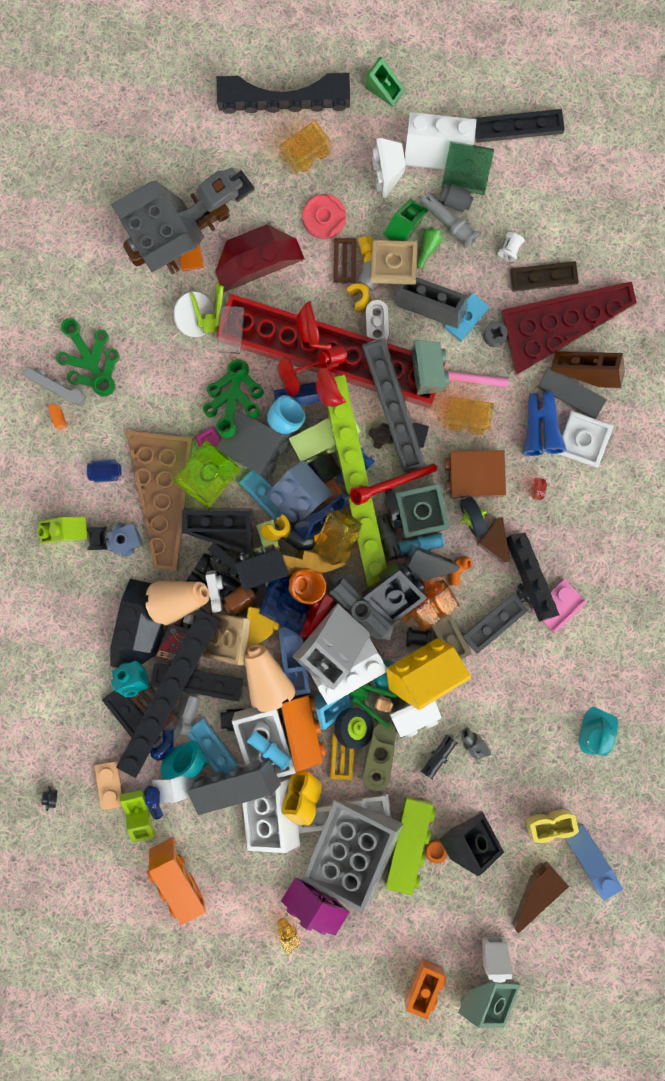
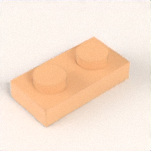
(108, 784)

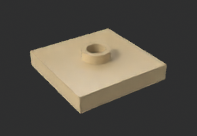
(394, 262)

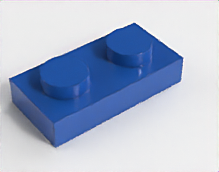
(306, 395)

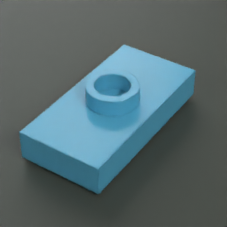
(475, 310)

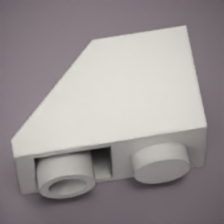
(496, 958)

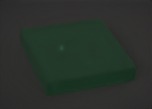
(468, 167)

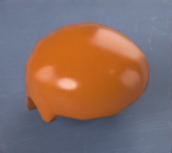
(307, 586)

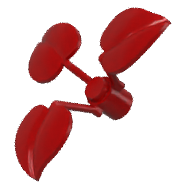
(330, 356)

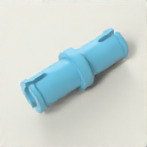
(427, 543)
(269, 750)

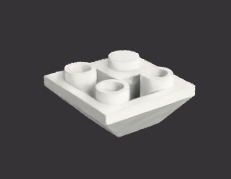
(389, 164)

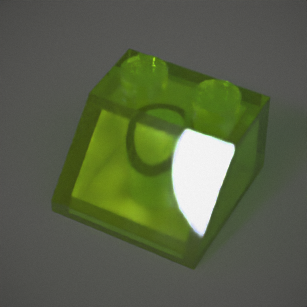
(207, 474)

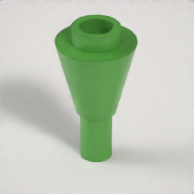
(430, 241)

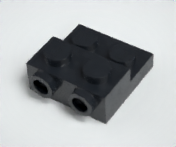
(395, 592)

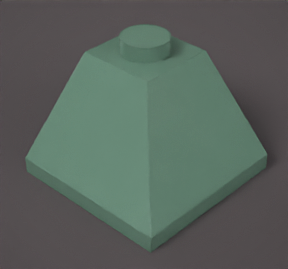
(489, 1004)

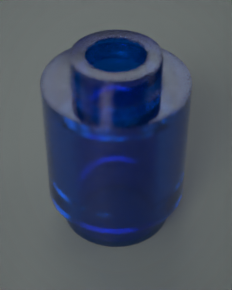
(104, 471)

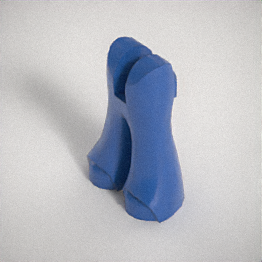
(553, 439)

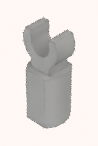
(186, 714)

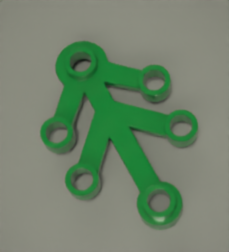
(89, 360)
(231, 396)

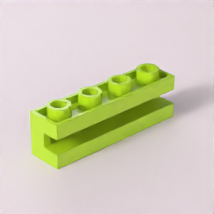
(409, 847)

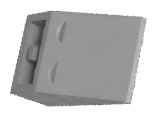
(333, 647)

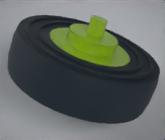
(473, 516)
(353, 728)

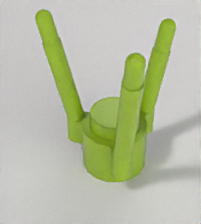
(211, 321)

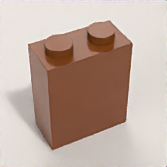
(476, 474)

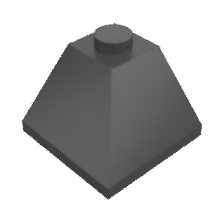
(429, 564)

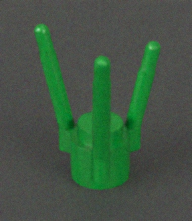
(363, 693)

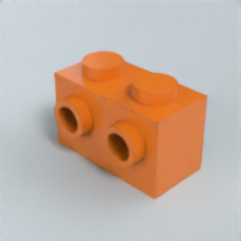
(425, 988)

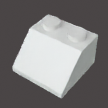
(409, 719)

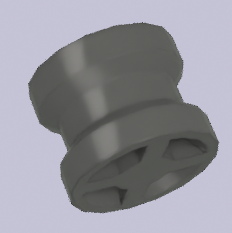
(493, 338)

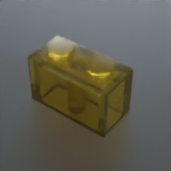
(306, 147)
(468, 415)
(337, 537)

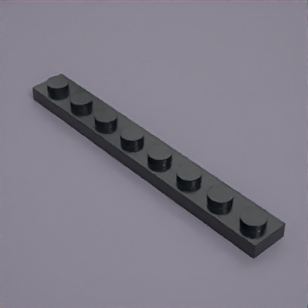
(168, 693)

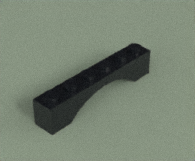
(328, 92)

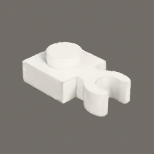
(214, 585)

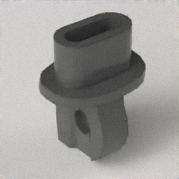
(475, 744)

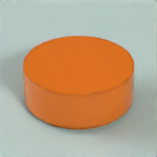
(435, 851)

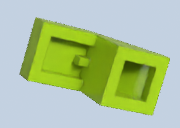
(137, 816)

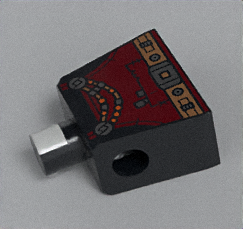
(174, 639)

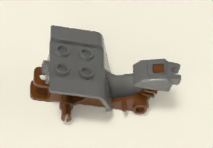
(164, 227)

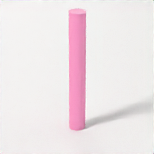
(480, 379)

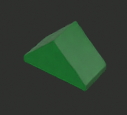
(384, 83)

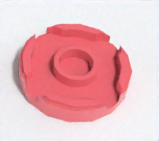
(327, 222)

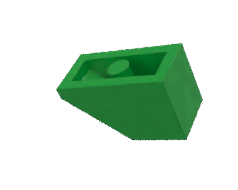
(405, 221)

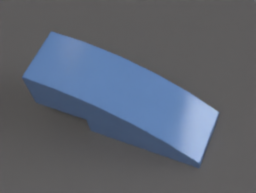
(297, 674)

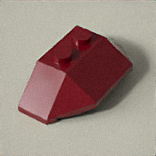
(256, 256)

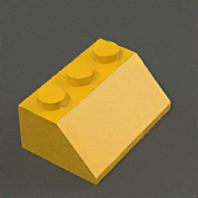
(427, 674)

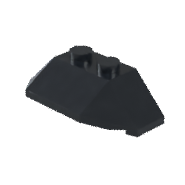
(135, 632)

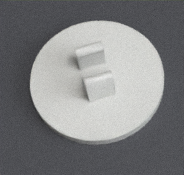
(185, 314)

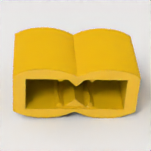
(301, 798)

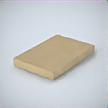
(229, 640)

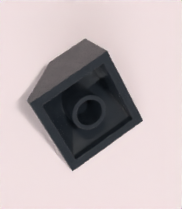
(472, 844)

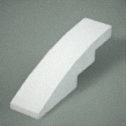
(377, 803)

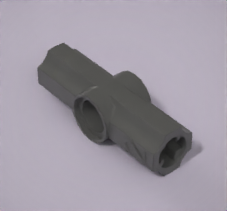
(370, 618)

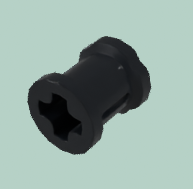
(97, 538)
(417, 637)

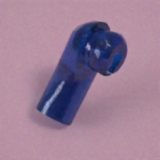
(165, 748)
(153, 801)

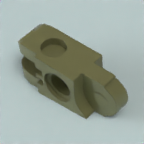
(380, 738)

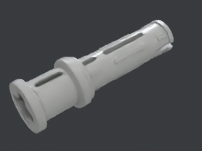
(457, 226)

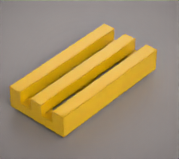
(341, 776)

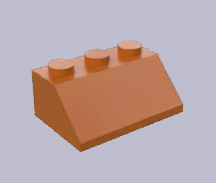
(303, 732)

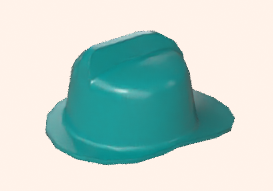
(598, 732)
(184, 761)

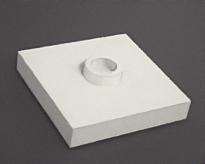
(585, 439)

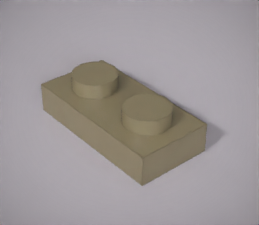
(448, 631)

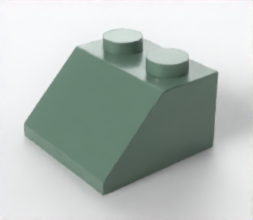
(429, 367)

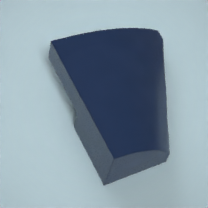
(314, 522)

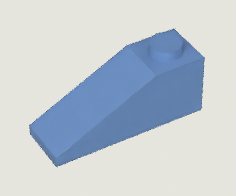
(594, 864)

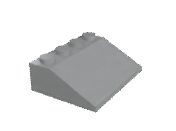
(352, 853)

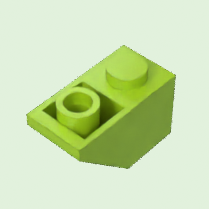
(62, 530)

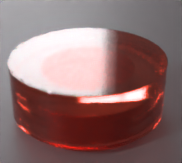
(539, 488)

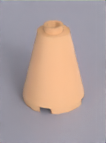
(174, 600)
(266, 680)

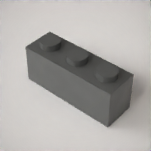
(433, 302)

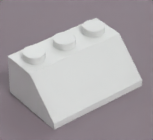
(430, 138)
(365, 669)
(267, 725)
(266, 825)

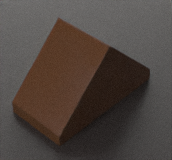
(495, 541)

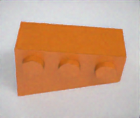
(174, 882)

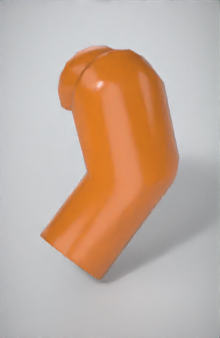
(464, 563)

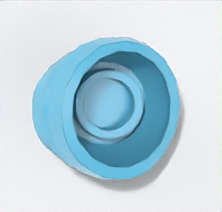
(285, 415)

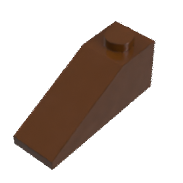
(593, 368)
(541, 890)

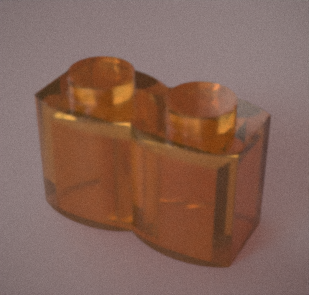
(439, 604)

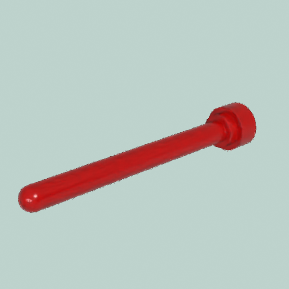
(361, 494)

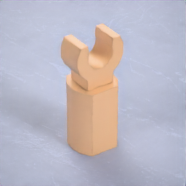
(384, 703)

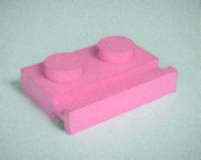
(567, 602)

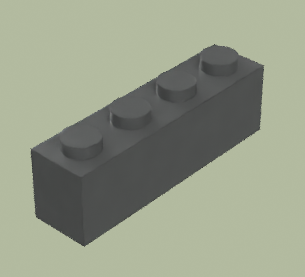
(233, 787)

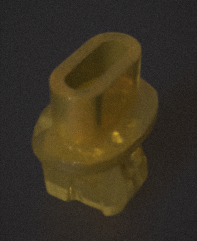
(288, 936)

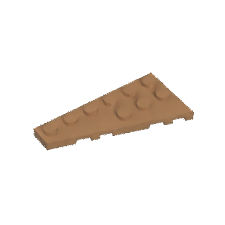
(156, 464)

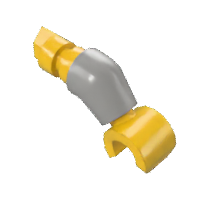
(365, 278)

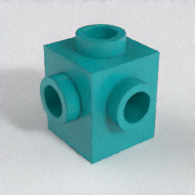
(130, 679)

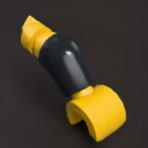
(290, 535)

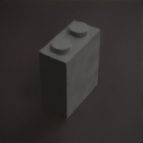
(253, 445)

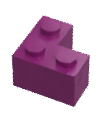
(313, 908)

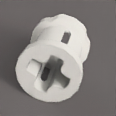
(511, 246)

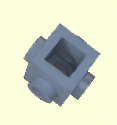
(131, 542)

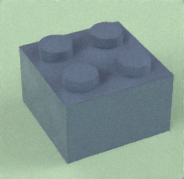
(299, 493)

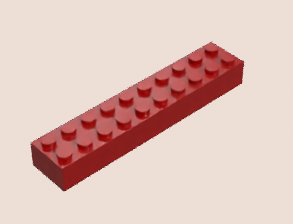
(276, 336)

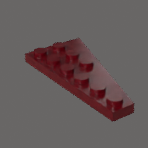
(551, 324)

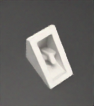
(173, 789)

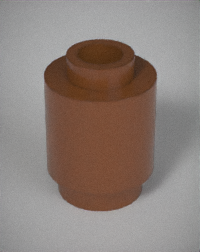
(239, 600)

